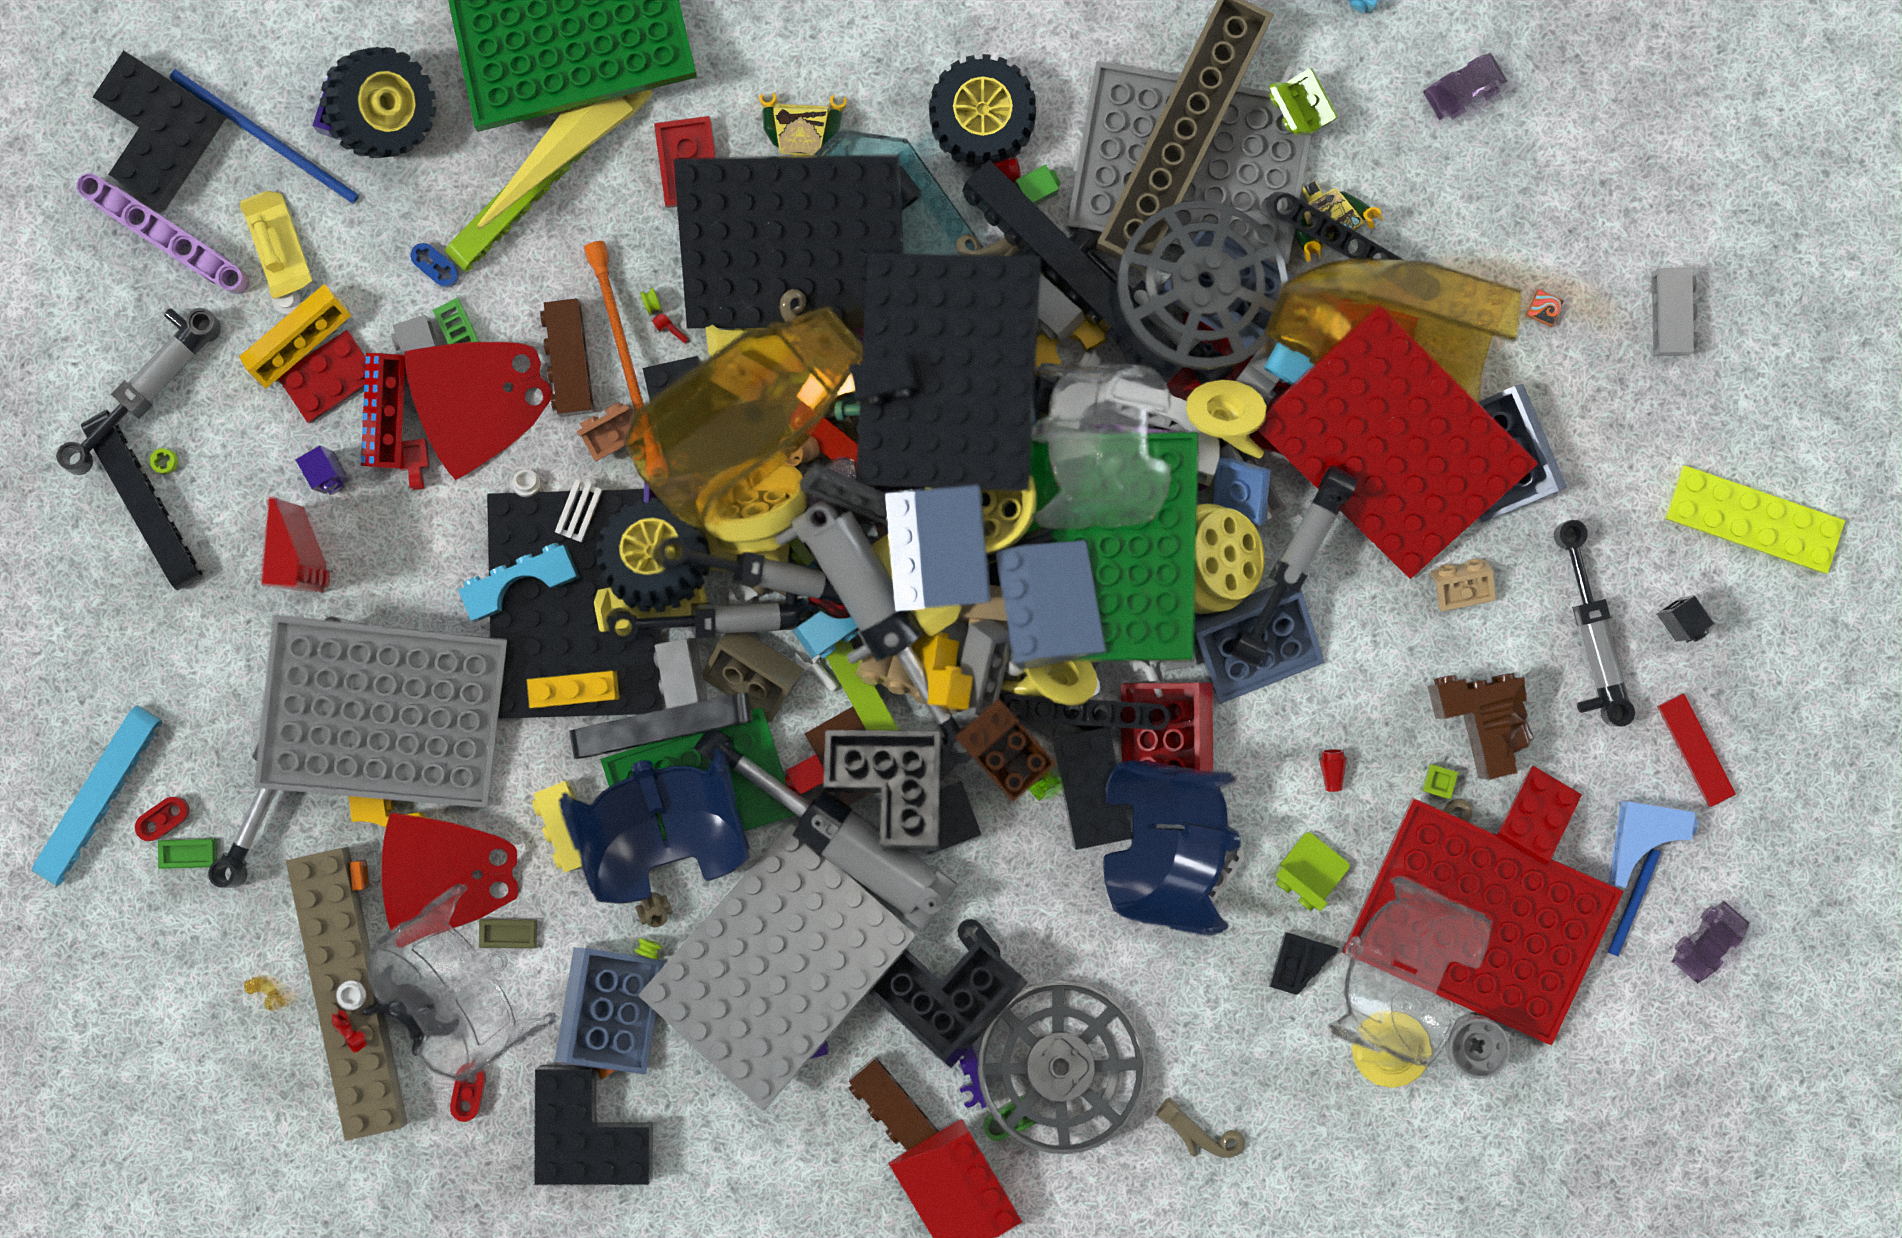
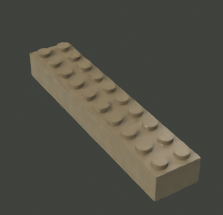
(1186, 125)
(337, 953)

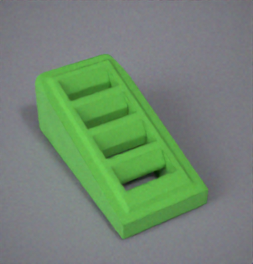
(470, 332)

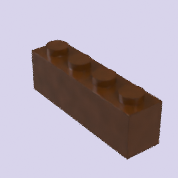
(568, 357)
(891, 1105)

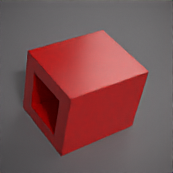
(805, 775)

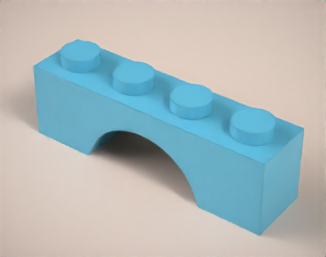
(485, 596)
(822, 632)

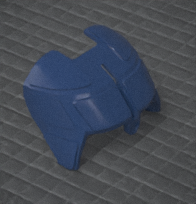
(623, 839)
(1170, 870)

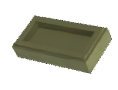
(508, 933)

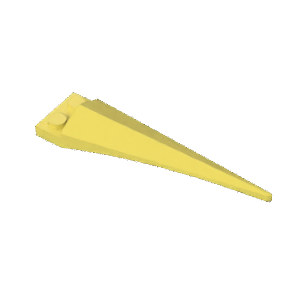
(564, 140)

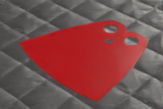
(464, 399)
(433, 855)

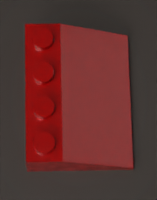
(291, 550)
(1187, 738)
(955, 1186)

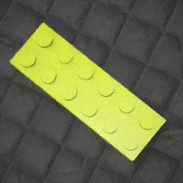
(1755, 519)

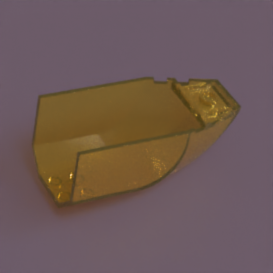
(1438, 306)
(740, 413)

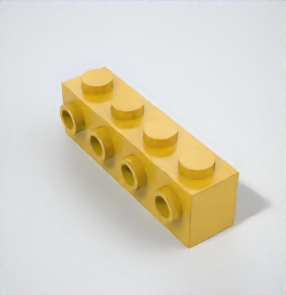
(294, 336)

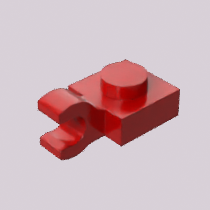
(414, 459)

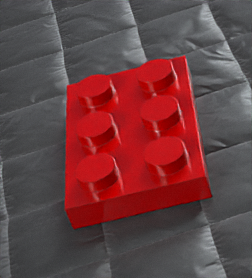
(677, 140)
(326, 376)
(1539, 815)

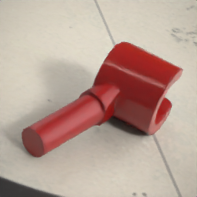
(662, 322)

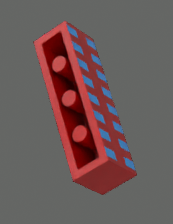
(383, 410)

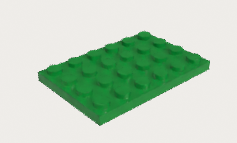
(750, 739)

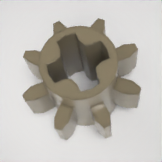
(654, 910)

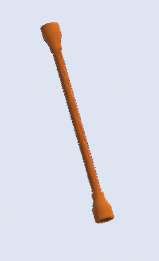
(598, 258)

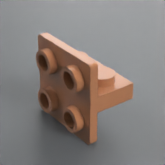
(607, 433)

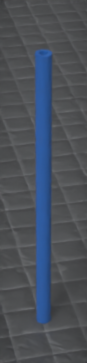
(264, 136)

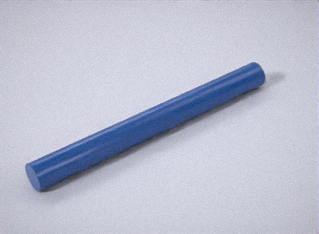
(1634, 902)

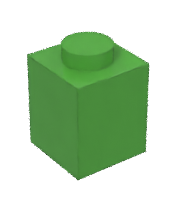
(1039, 184)

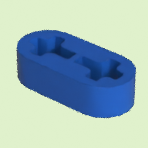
(430, 270)

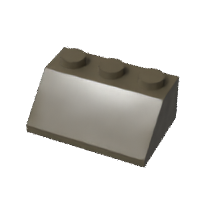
(752, 667)

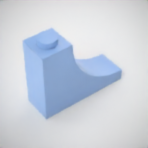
(1643, 828)

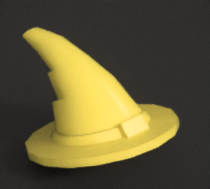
(1228, 412)
(1062, 682)
(1385, 1068)

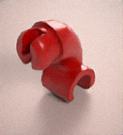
(342, 1024)

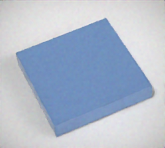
(1242, 488)

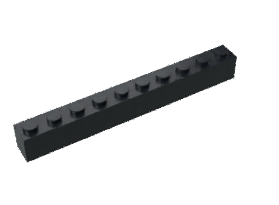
(1064, 265)

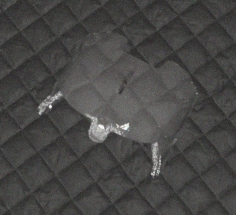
(1102, 470)
(429, 959)
(1393, 1006)

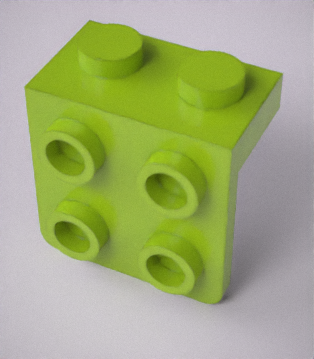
(1303, 103)
(1311, 871)

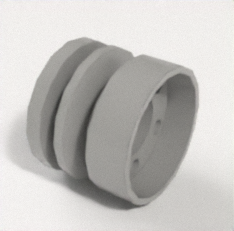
(1494, 1046)

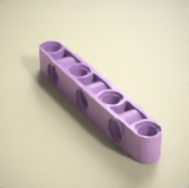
(162, 233)

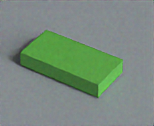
(186, 853)

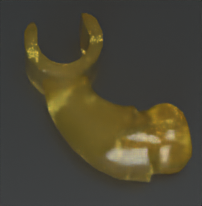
(261, 984)

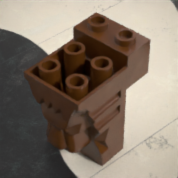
(1492, 718)
(1005, 750)

